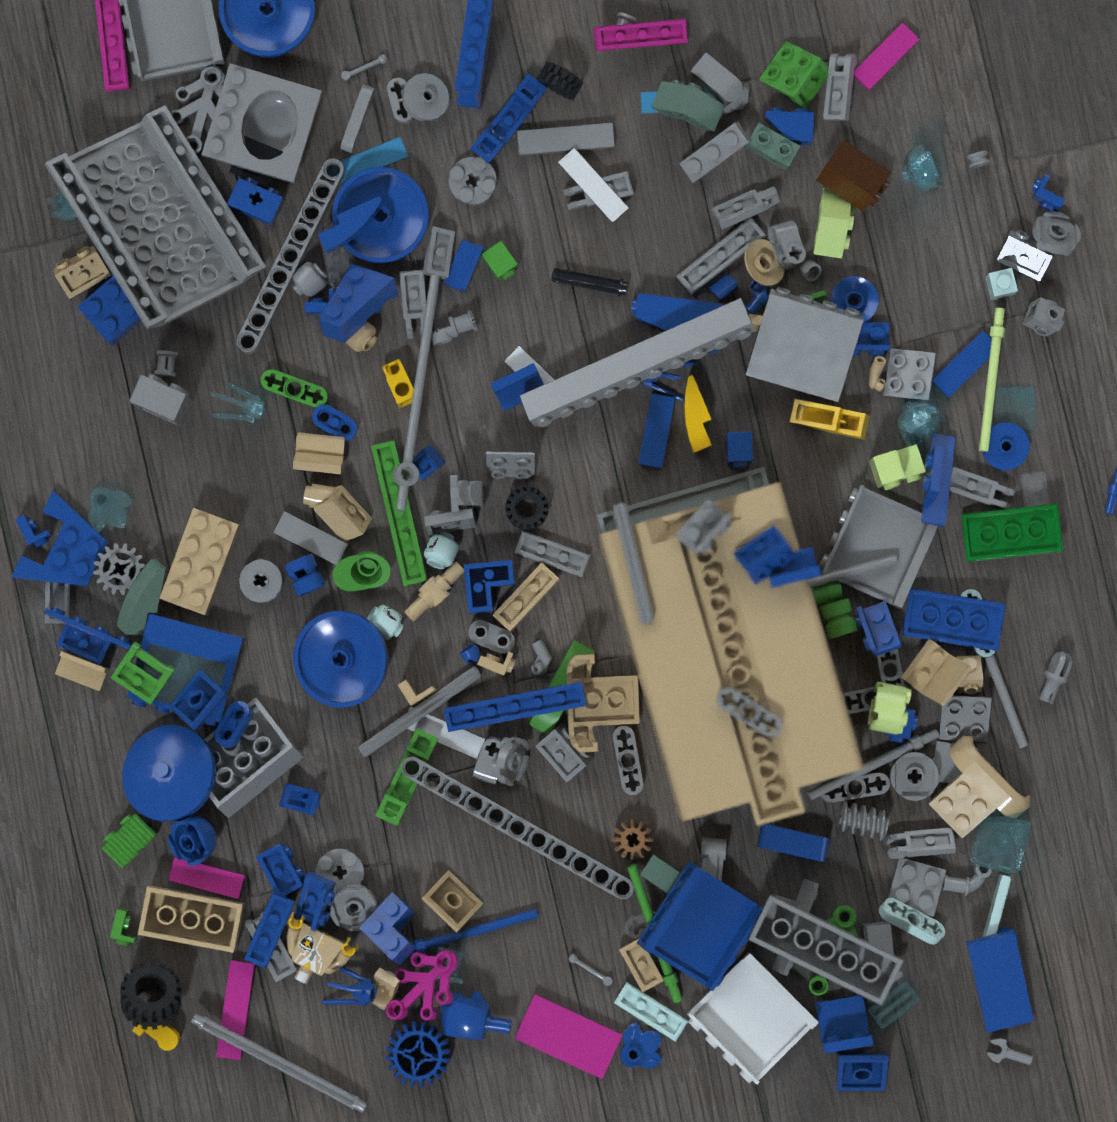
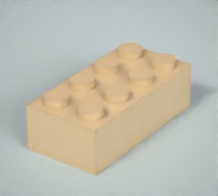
(200, 562)
(191, 918)

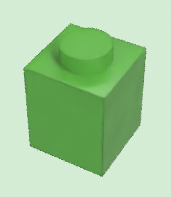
(500, 261)

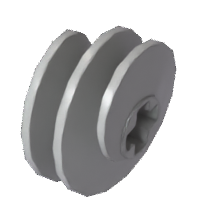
(264, 569)

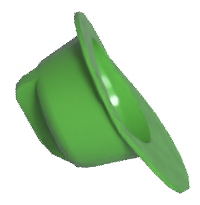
(361, 571)

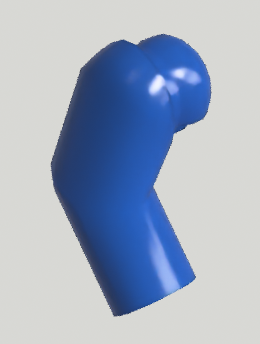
(759, 295)

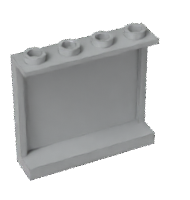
(171, 36)
(805, 344)
(875, 530)

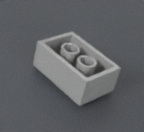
(162, 401)

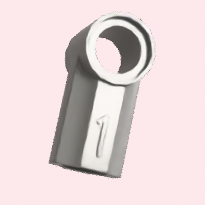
(712, 855)

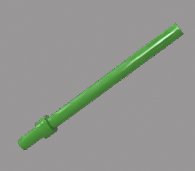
(670, 977)

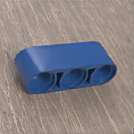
(793, 842)

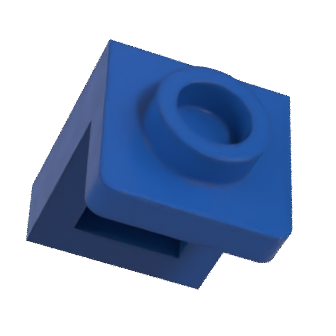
(1047, 199)
(906, 733)
(299, 799)

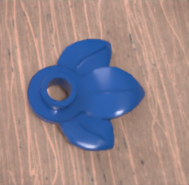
(643, 1045)

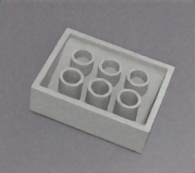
(252, 763)

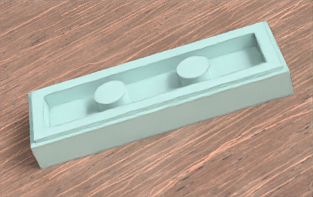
(997, 905)
(651, 1011)

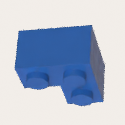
(480, 580)
(386, 925)

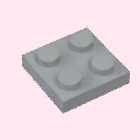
(448, 522)
(917, 885)

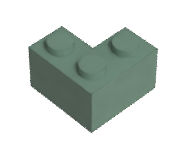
(689, 104)

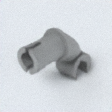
(965, 885)

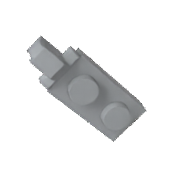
(745, 206)

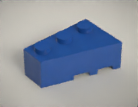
(354, 301)

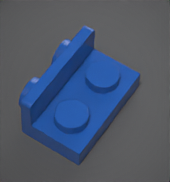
(873, 339)
(764, 555)
(879, 629)

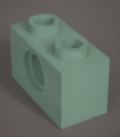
(772, 147)

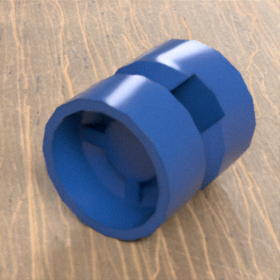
(308, 583)

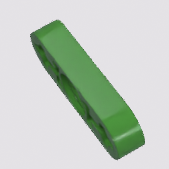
(275, 388)

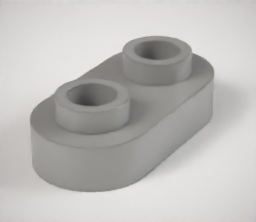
(491, 636)

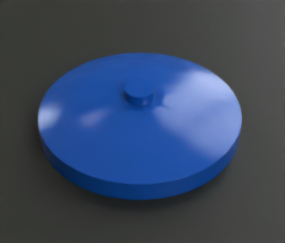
(267, 26)
(399, 222)
(340, 658)
(169, 773)

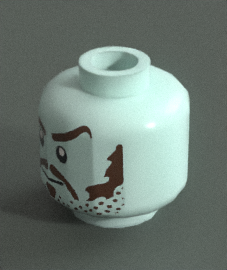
(441, 550)
(386, 620)

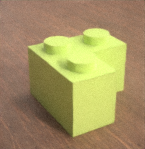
(833, 223)
(897, 466)

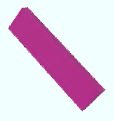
(640, 35)
(112, 45)
(236, 1005)

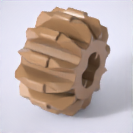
(640, 836)

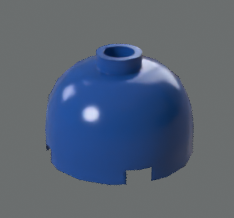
(192, 840)

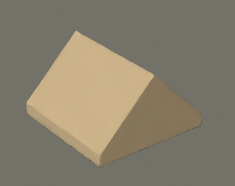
(452, 901)

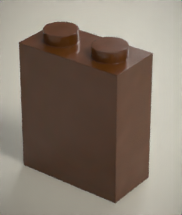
(854, 177)

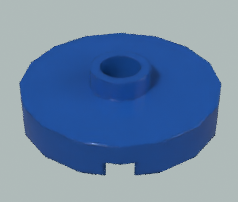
(1018, 448)

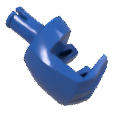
(471, 1018)

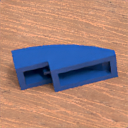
(350, 225)

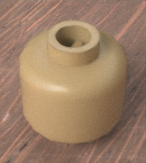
(363, 339)

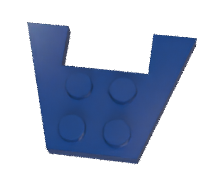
(72, 551)

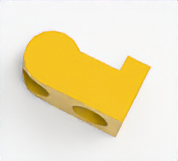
(399, 383)
(166, 1037)

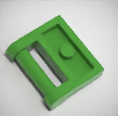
(137, 679)

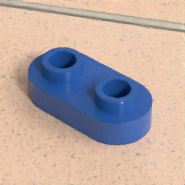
(335, 422)
(233, 724)

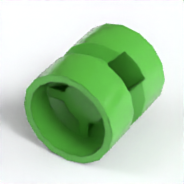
(838, 618)

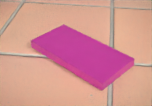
(568, 1036)

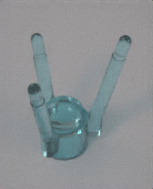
(252, 408)

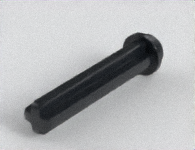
(590, 281)

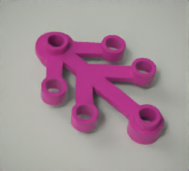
(426, 984)

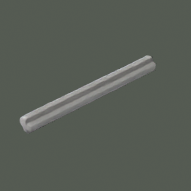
(633, 563)

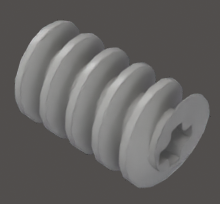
(863, 820)

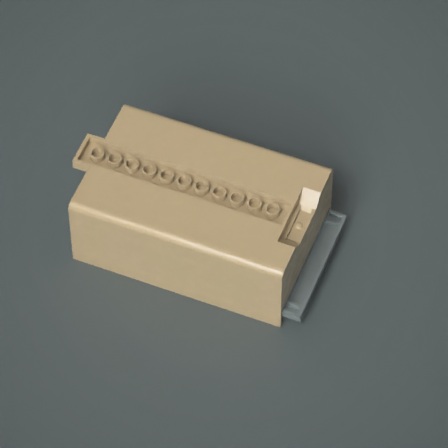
(724, 633)

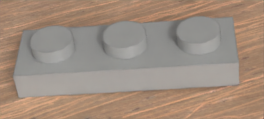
(715, 152)

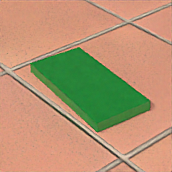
(1012, 533)

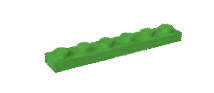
(400, 522)

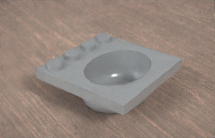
(266, 111)

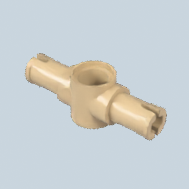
(434, 591)

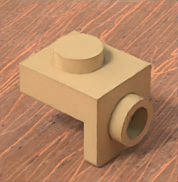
(974, 679)
(387, 987)

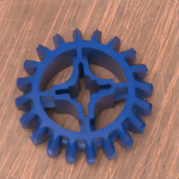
(429, 1056)

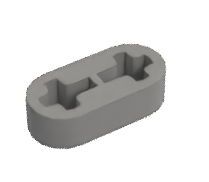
(395, 101)

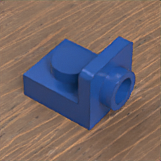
(317, 305)
(28, 530)

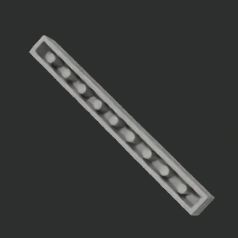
(638, 363)

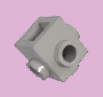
(1044, 317)

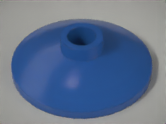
(861, 290)

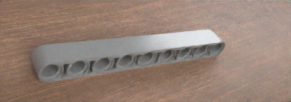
(291, 244)

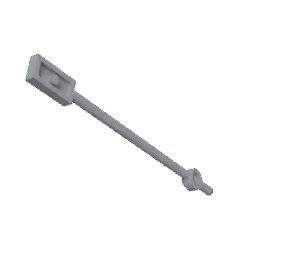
(436, 266)

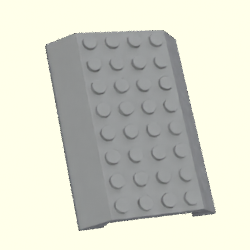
(157, 219)

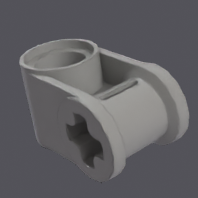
(787, 243)
(484, 763)

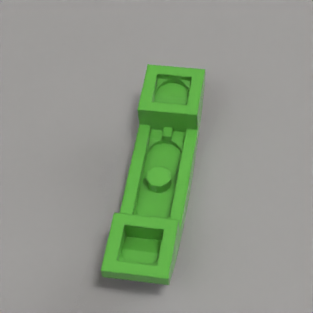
(547, 722)
(401, 787)

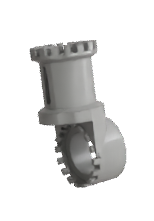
(458, 325)

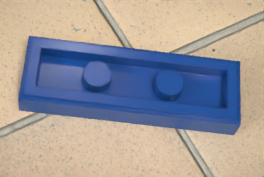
(964, 365)
(656, 431)
(269, 930)

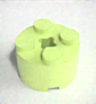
(888, 708)

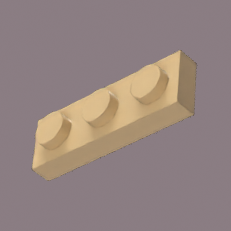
(526, 597)

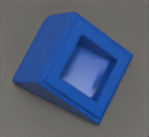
(723, 287)
(427, 461)

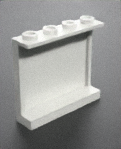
(751, 1019)

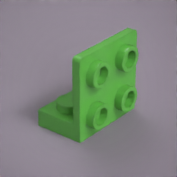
(796, 74)

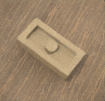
(641, 965)

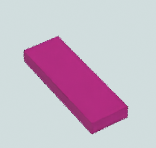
(885, 56)
(207, 878)

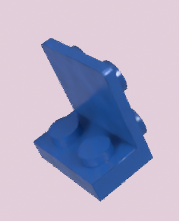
(843, 1024)

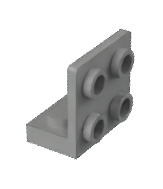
(702, 527)

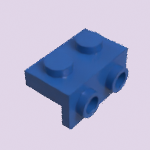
(280, 869)
(315, 900)

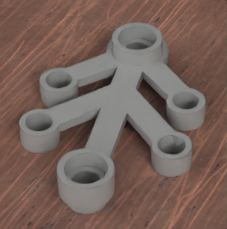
(202, 105)

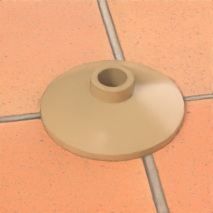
(763, 263)

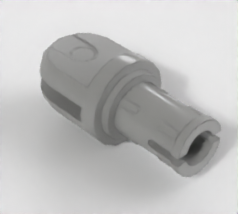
(1056, 675)

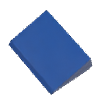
(198, 700)
(861, 1071)

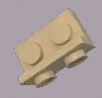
(80, 271)

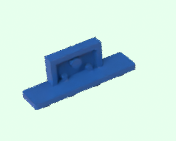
(938, 479)
(85, 640)

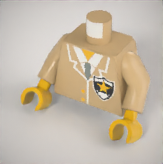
(315, 950)

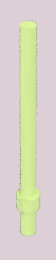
(997, 333)

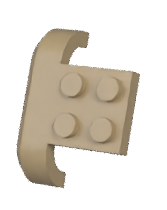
(610, 702)
(975, 791)

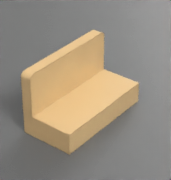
(319, 453)
(343, 514)
(81, 671)
(411, 695)

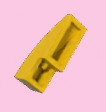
(695, 416)
(830, 419)

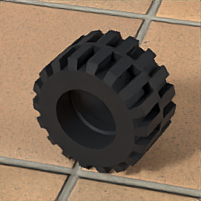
(150, 1013)

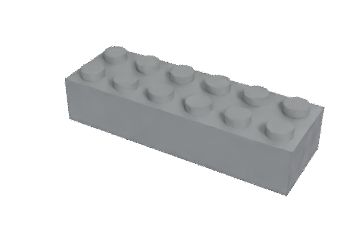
(826, 949)

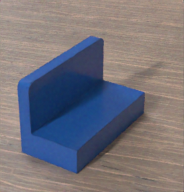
(464, 266)
(513, 385)
(798, 569)

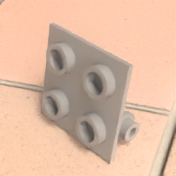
(910, 374)
(510, 464)
(965, 717)

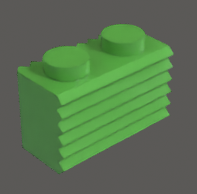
(129, 839)

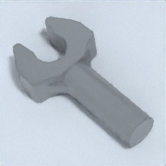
(1008, 1053)

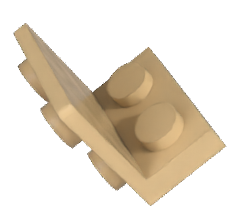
(936, 673)

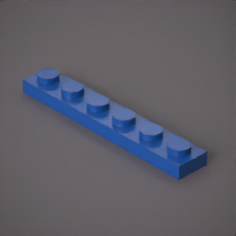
(515, 706)

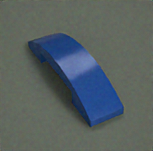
(509, 119)

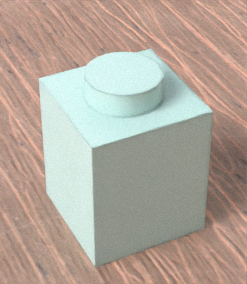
(1001, 284)

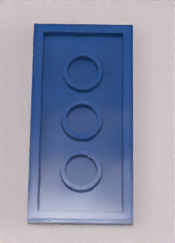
(954, 619)
(1000, 981)

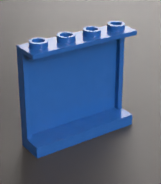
(701, 926)

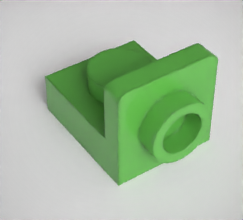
(120, 924)

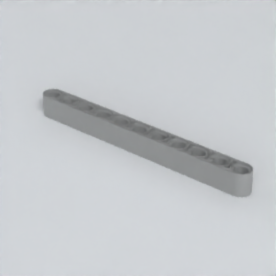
(529, 828)

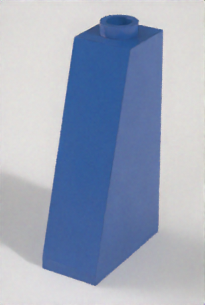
(668, 312)

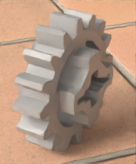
(112, 558)

